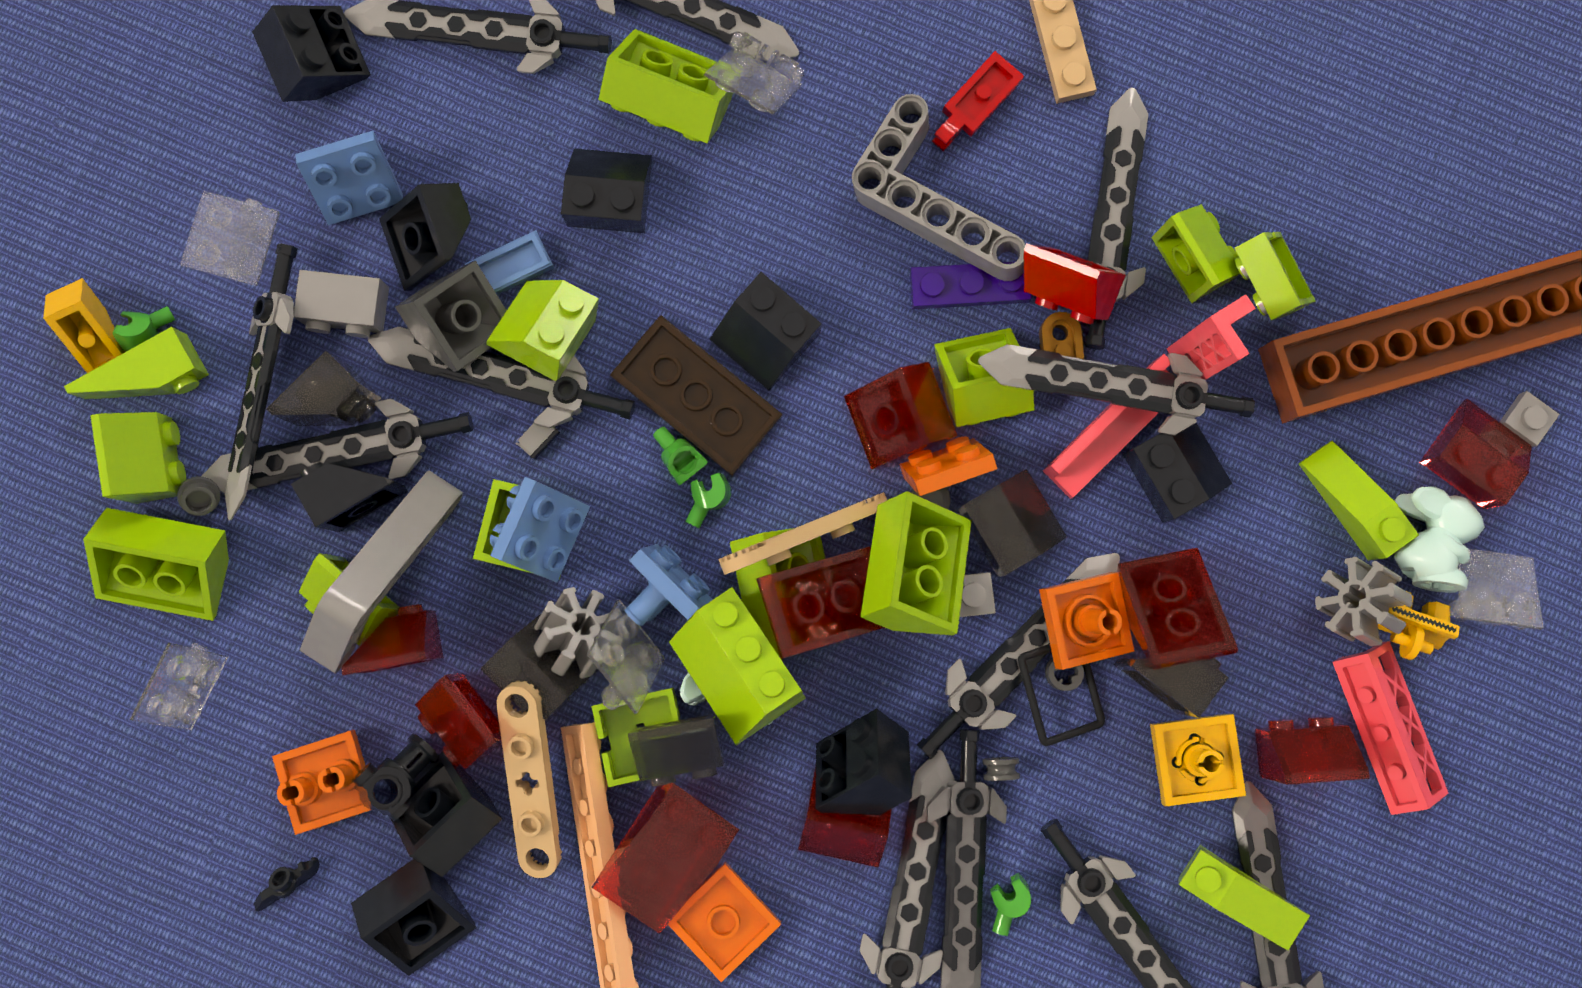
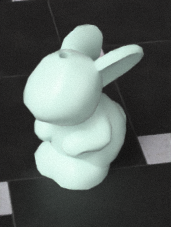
(1437, 551)

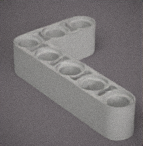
(928, 203)
(375, 570)

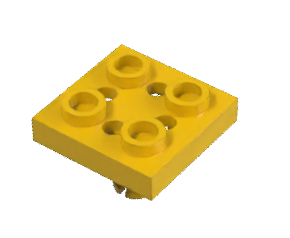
(1219, 772)

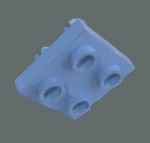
(349, 177)
(538, 529)
(666, 585)

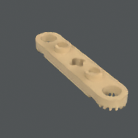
(777, 547)
(528, 752)

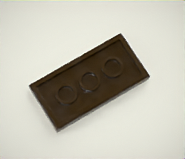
(696, 395)

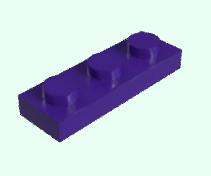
(962, 287)

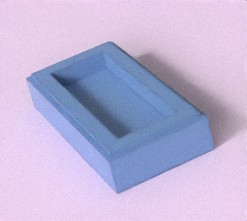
(515, 262)

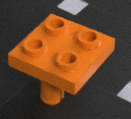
(319, 781)

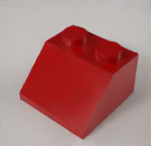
(1071, 283)

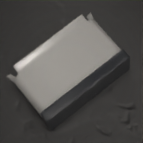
(537, 439)

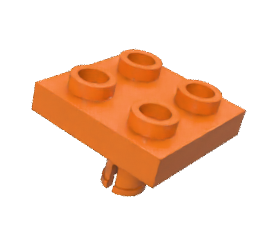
(1086, 620)

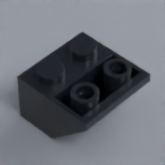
(309, 51)
(863, 767)

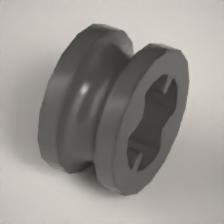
(1074, 679)
(1001, 768)

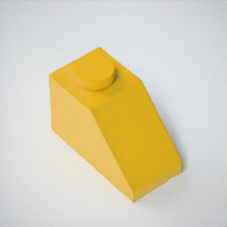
(82, 324)

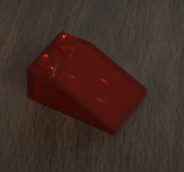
(817, 603)
(1174, 609)
(665, 856)

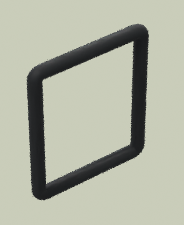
(1034, 705)

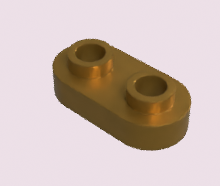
(1071, 345)

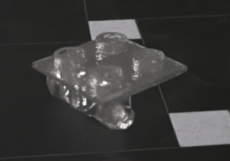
(753, 79)
(230, 237)
(1499, 591)
(625, 659)
(179, 686)

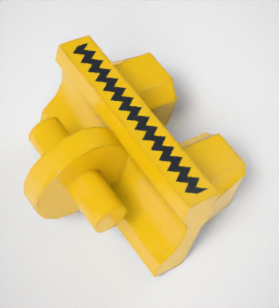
(1423, 629)

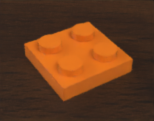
(951, 465)
(724, 922)

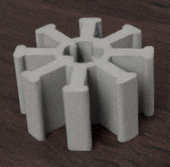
(1363, 601)
(570, 630)

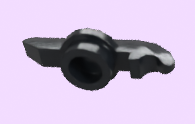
(285, 881)

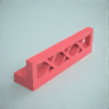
(1214, 342)
(1099, 442)
(1389, 730)

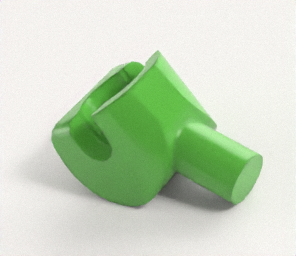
(141, 327)
(679, 456)
(705, 500)
(1010, 904)

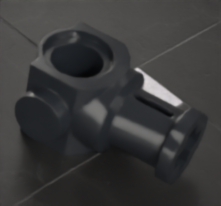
(398, 774)

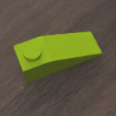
(155, 367)
(1358, 502)
(1242, 898)

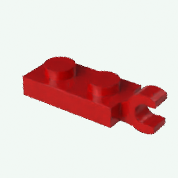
(977, 99)

